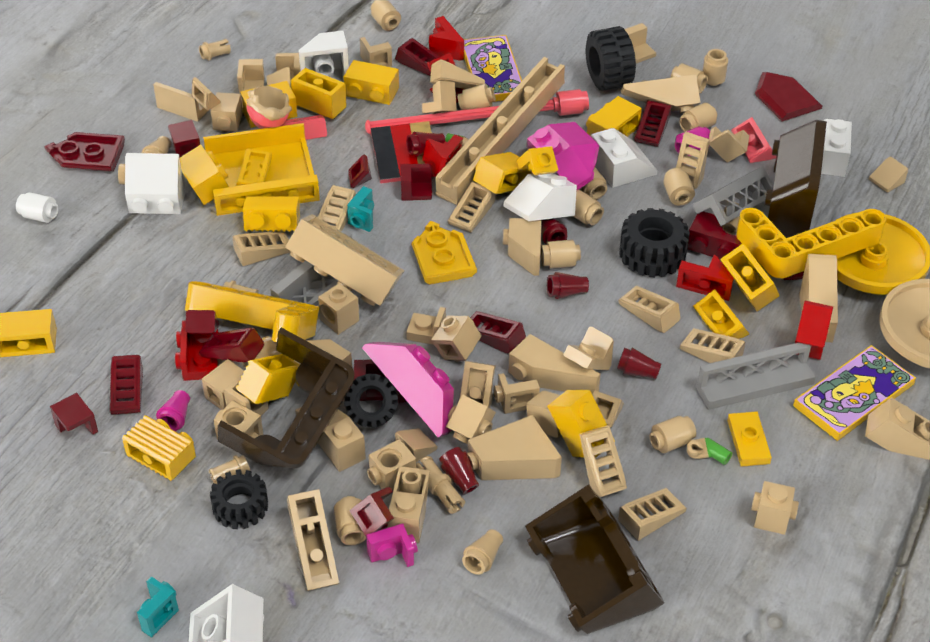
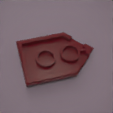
(785, 96)
(88, 151)

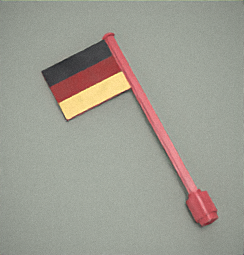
(391, 134)

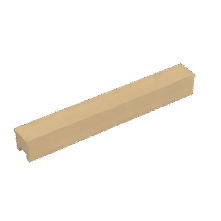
(500, 128)

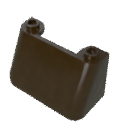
(593, 562)

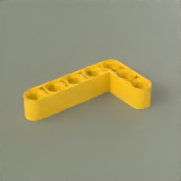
(788, 256)
(254, 309)

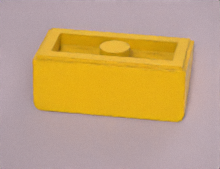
(720, 316)

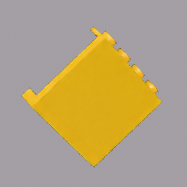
(288, 173)

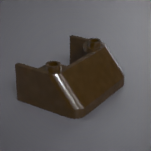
(796, 178)
(325, 380)

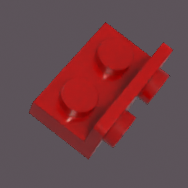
(189, 359)

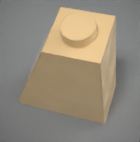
(820, 286)
(514, 452)

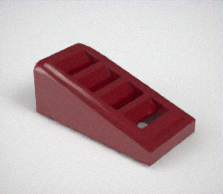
(415, 55)
(656, 110)
(201, 321)
(511, 336)
(233, 345)
(126, 367)

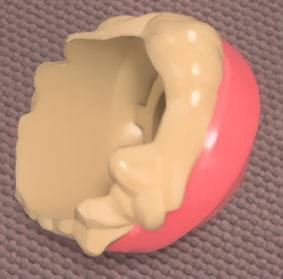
(268, 106)

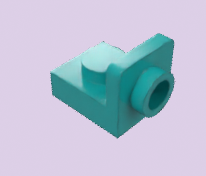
(361, 209)
(159, 608)

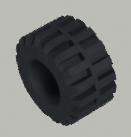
(610, 58)
(653, 242)

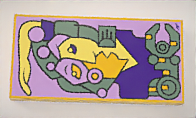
(494, 62)
(853, 392)

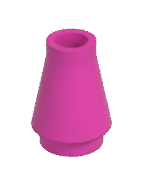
(175, 410)

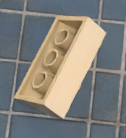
(344, 259)

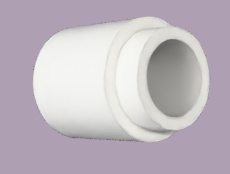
(37, 207)

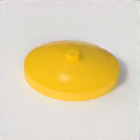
(896, 259)

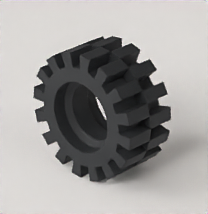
(389, 405)
(243, 512)

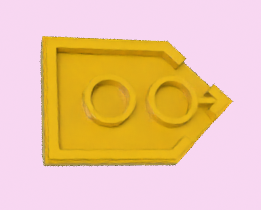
(442, 255)

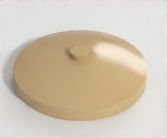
(906, 320)

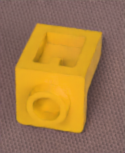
(538, 161)

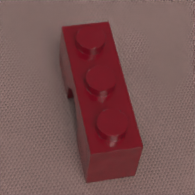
(709, 238)

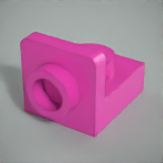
(391, 542)

